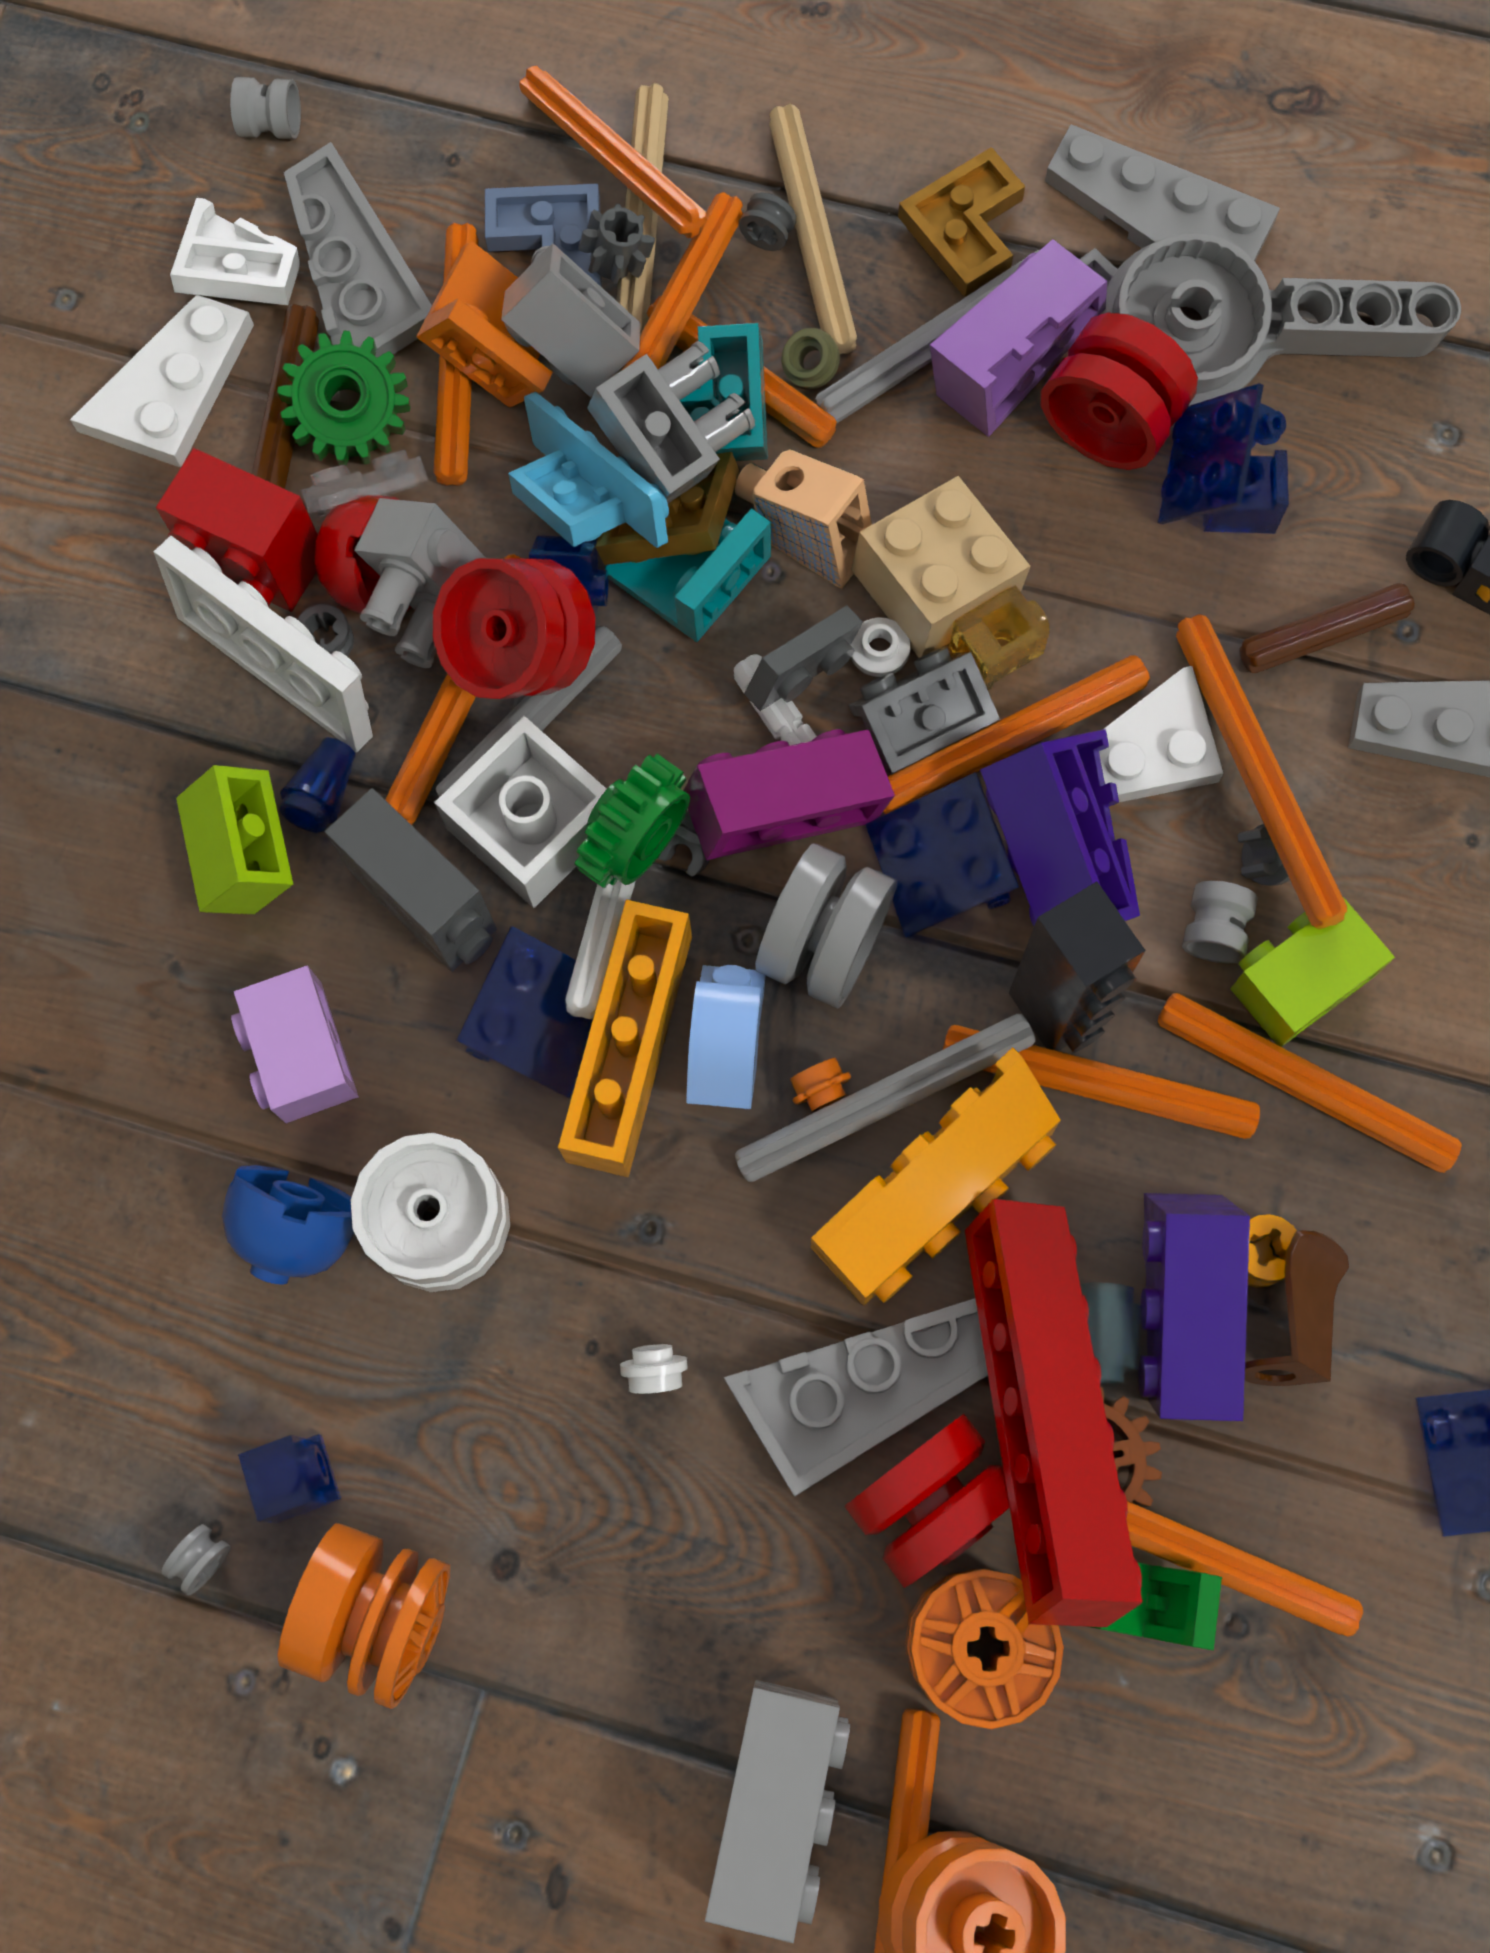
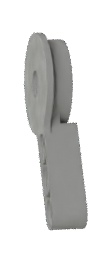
(1250, 323)

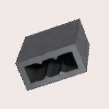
(413, 880)

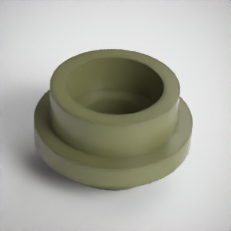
(799, 346)

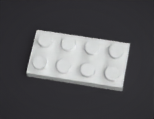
(265, 644)

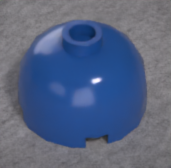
(284, 1224)

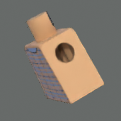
(811, 511)

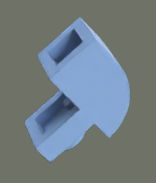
(724, 1036)

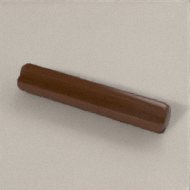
(1326, 628)

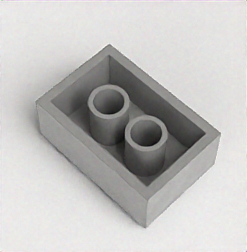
(778, 1812)

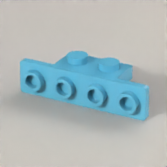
(582, 484)

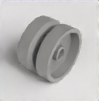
(817, 921)

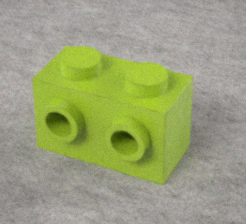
(234, 840)
(1308, 973)

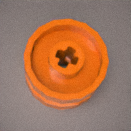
(968, 1898)

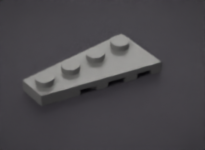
(1154, 196)

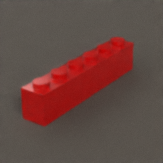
(1051, 1418)

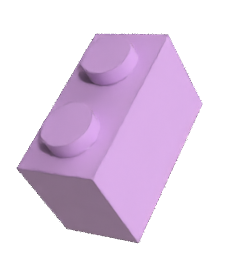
(293, 1045)

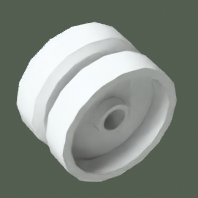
(403, 1184)

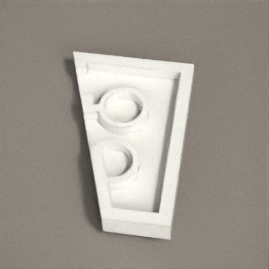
(170, 384)

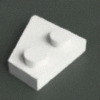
(233, 260)
(1162, 742)

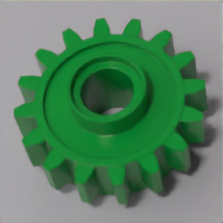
(337, 369)
(633, 823)

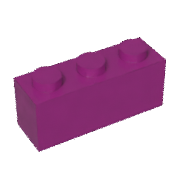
(787, 792)

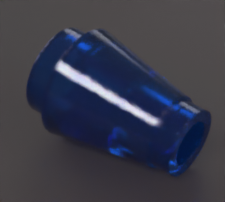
(318, 787)

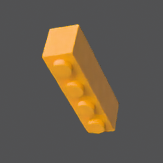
(626, 1039)

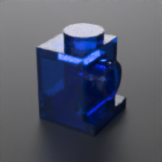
(1263, 499)
(289, 1477)

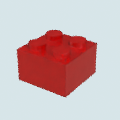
(244, 524)

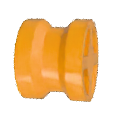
(1263, 1266)

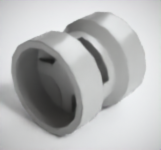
(265, 108)
(1219, 922)

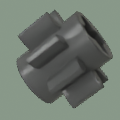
(616, 243)

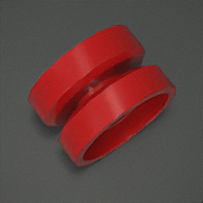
(1119, 391)
(513, 627)
(941, 1510)

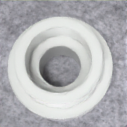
(880, 662)
(654, 1369)

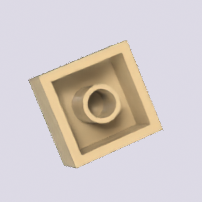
(936, 563)

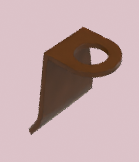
(1311, 1280)

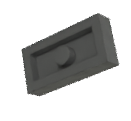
(793, 665)

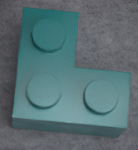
(741, 368)

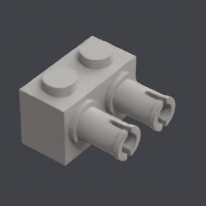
(570, 320)
(654, 431)
(414, 554)

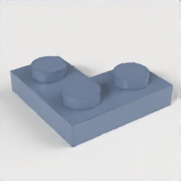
(541, 216)

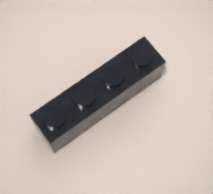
(1076, 970)

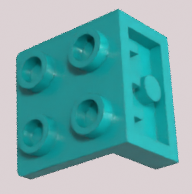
(699, 587)

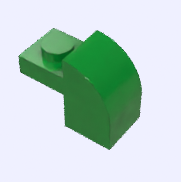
(1175, 1607)

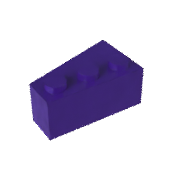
(1061, 823)
(1194, 1306)

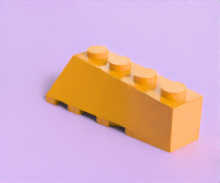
(939, 1182)

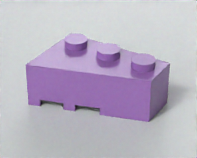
(1015, 335)

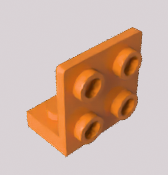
(469, 330)

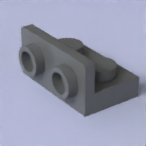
(925, 708)

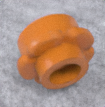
(820, 1084)

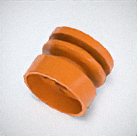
(358, 1612)
(953, 1680)

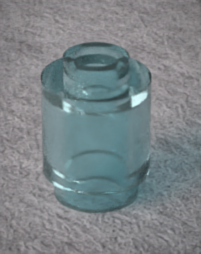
(1113, 1328)

